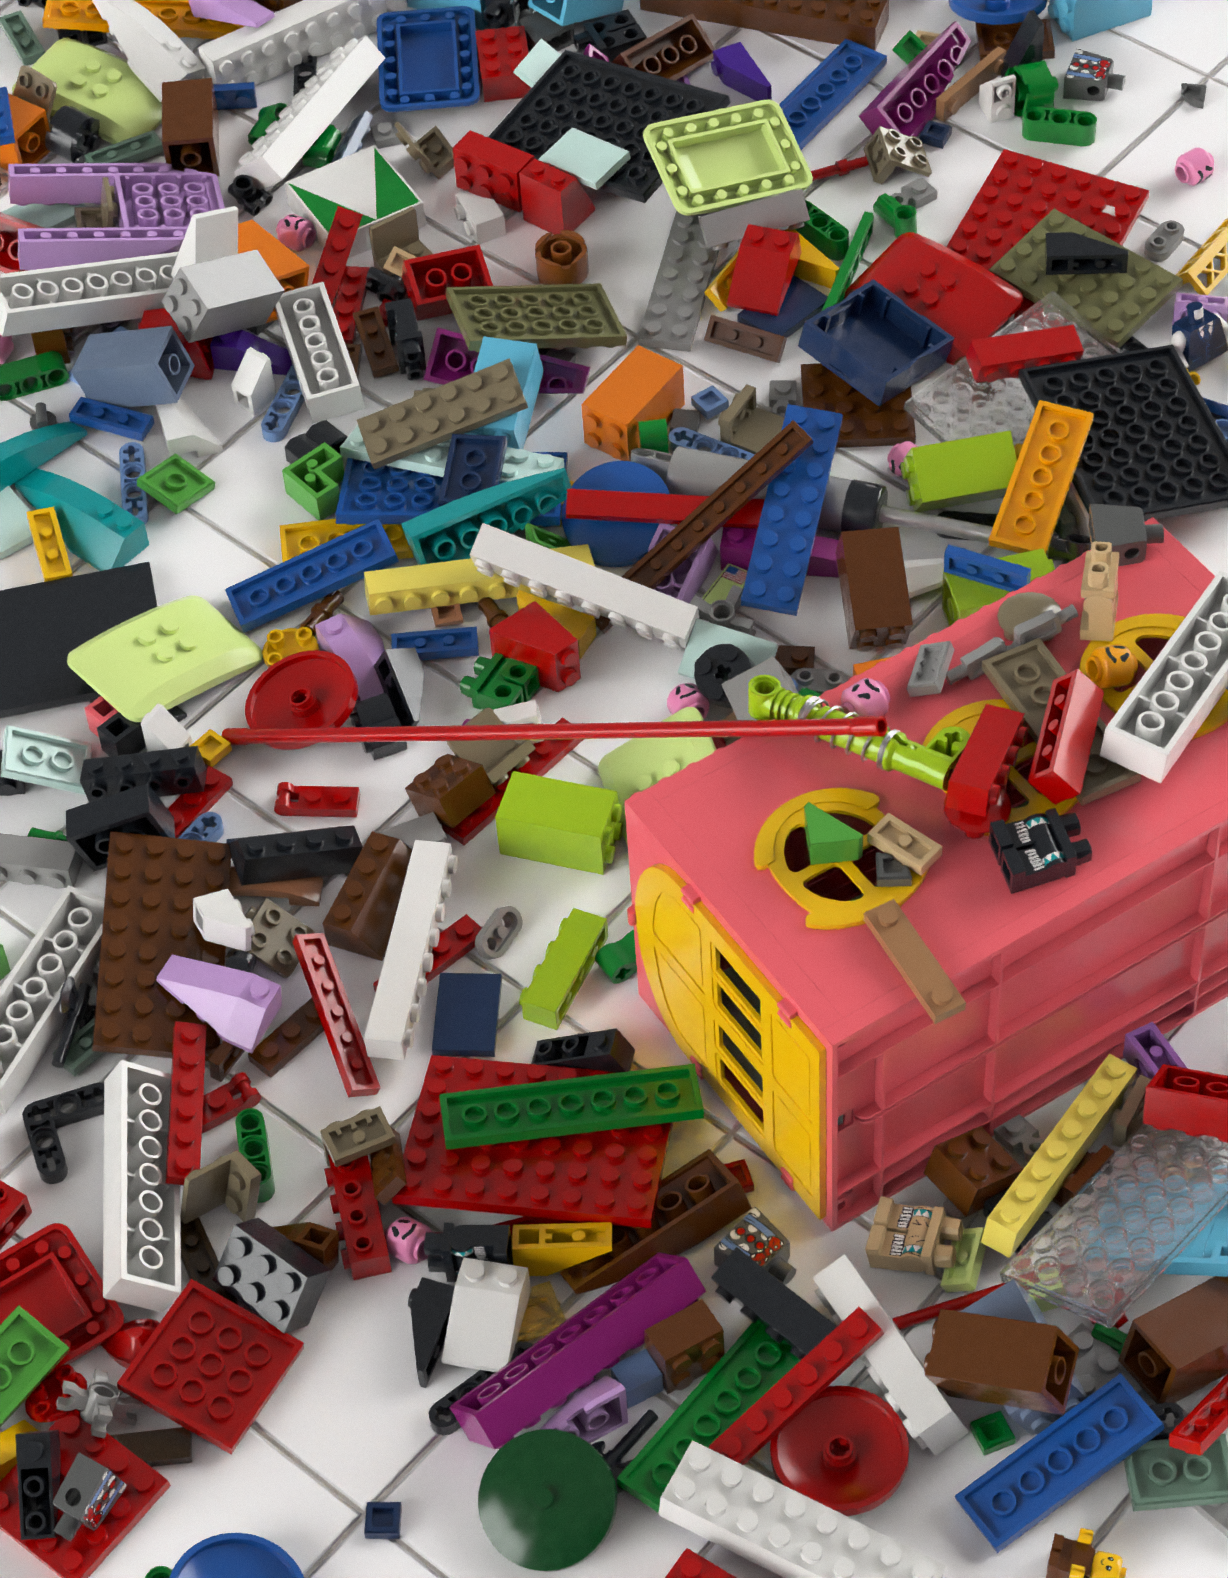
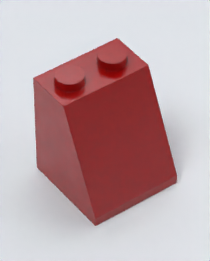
(553, 198)
(198, 351)
(541, 641)

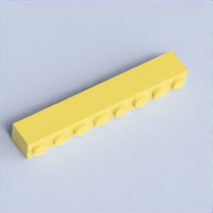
(443, 584)
(1057, 1156)

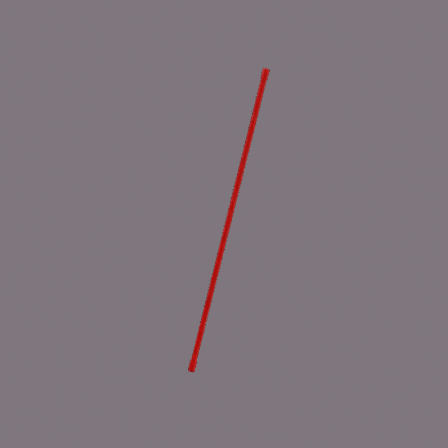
(858, 726)

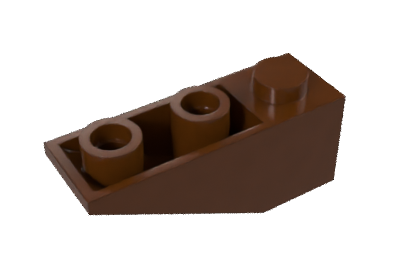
(315, 1240)

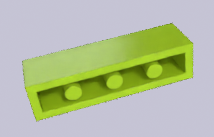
(564, 968)

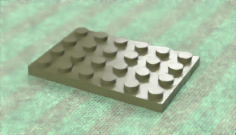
(1111, 302)
(537, 314)

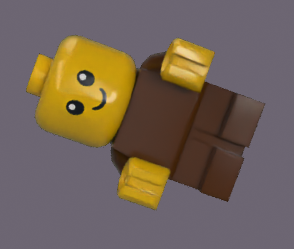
(1079, 1560)

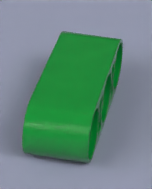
(1059, 126)
(825, 233)
(32, 375)
(256, 1142)

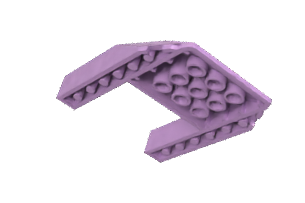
(151, 203)

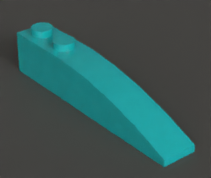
(34, 448)
(88, 521)
(453, 528)

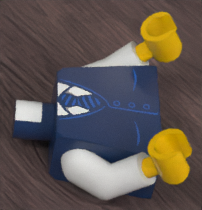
(1199, 338)

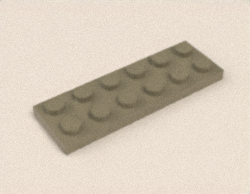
(442, 412)
(1025, 682)

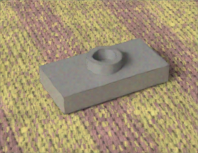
(930, 669)

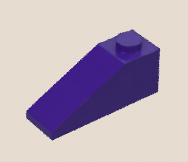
(740, 72)
(231, 347)

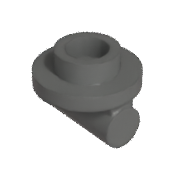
(42, 417)

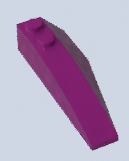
(911, 96)
(453, 360)
(738, 545)

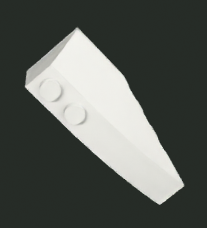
(150, 45)

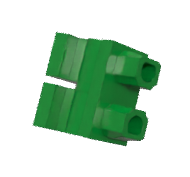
(500, 682)

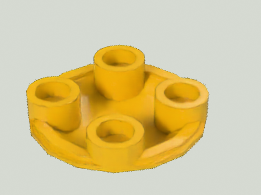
(286, 643)

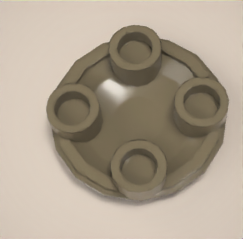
(1023, 608)

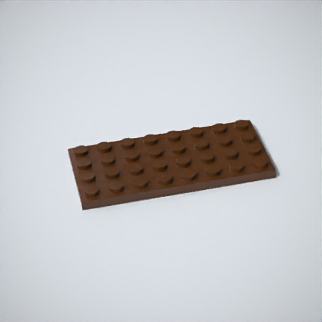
(144, 924)

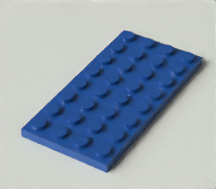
(401, 494)

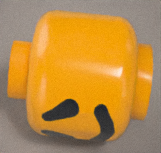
(1111, 666)

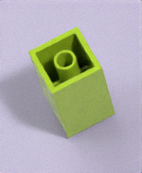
(959, 471)
(964, 597)
(559, 823)

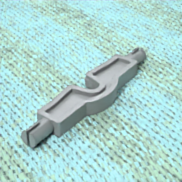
(1042, 627)

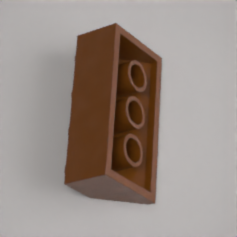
(670, 51)
(369, 898)

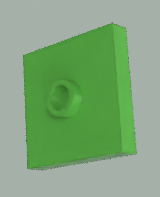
(176, 483)

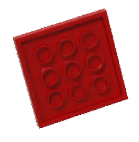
(210, 1366)
(88, 1547)

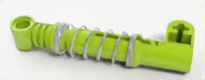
(890, 752)

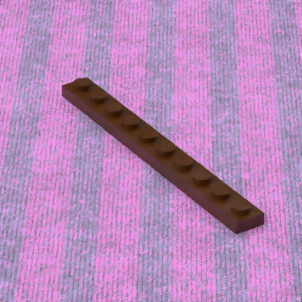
(717, 510)

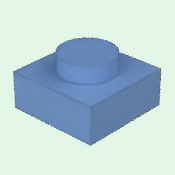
(709, 402)

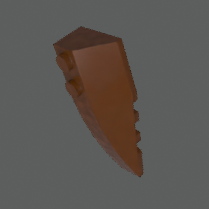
(688, 1209)

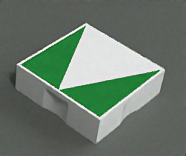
(359, 183)

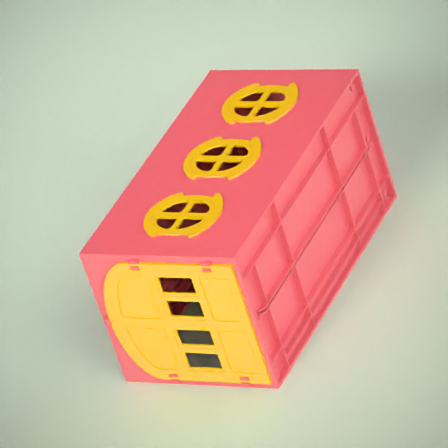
(1042, 970)

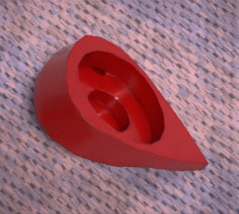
(129, 1340)

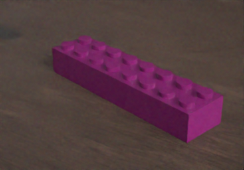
(576, 1351)

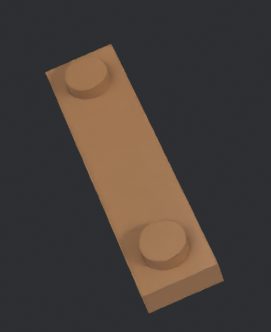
(969, 84)
(914, 961)

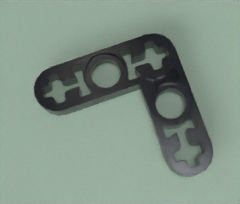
(48, 1126)

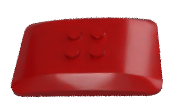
(944, 288)
(60, 1289)

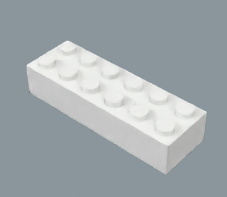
(318, 353)
(891, 1360)

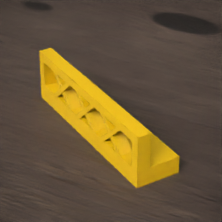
(1204, 258)

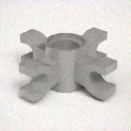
(727, 610)
(99, 1403)

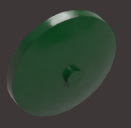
(547, 1500)

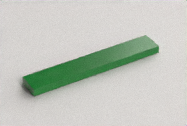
(852, 260)

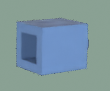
(639, 1377)

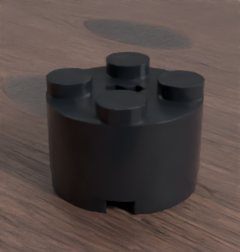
(73, 134)
(713, 665)

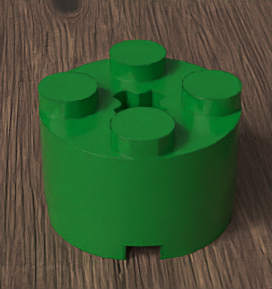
(1033, 86)

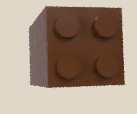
(190, 125)
(874, 588)
(1180, 1343)
(1001, 1361)

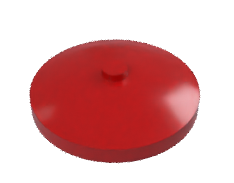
(302, 692)
(843, 1450)

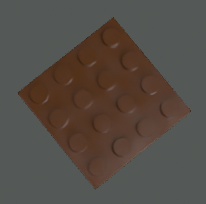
(863, 421)

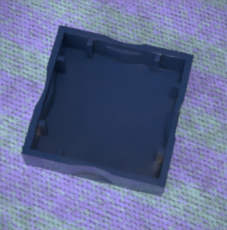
(875, 342)

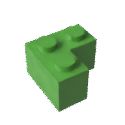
(315, 481)

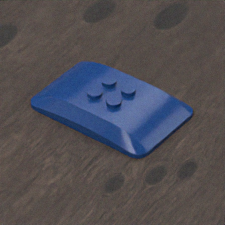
(428, 59)

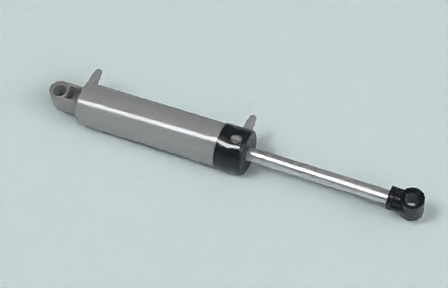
(846, 504)

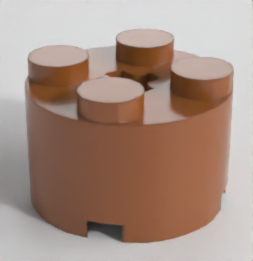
(561, 258)

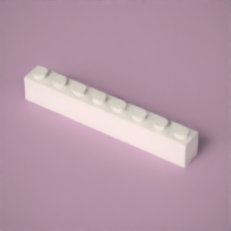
(409, 950)

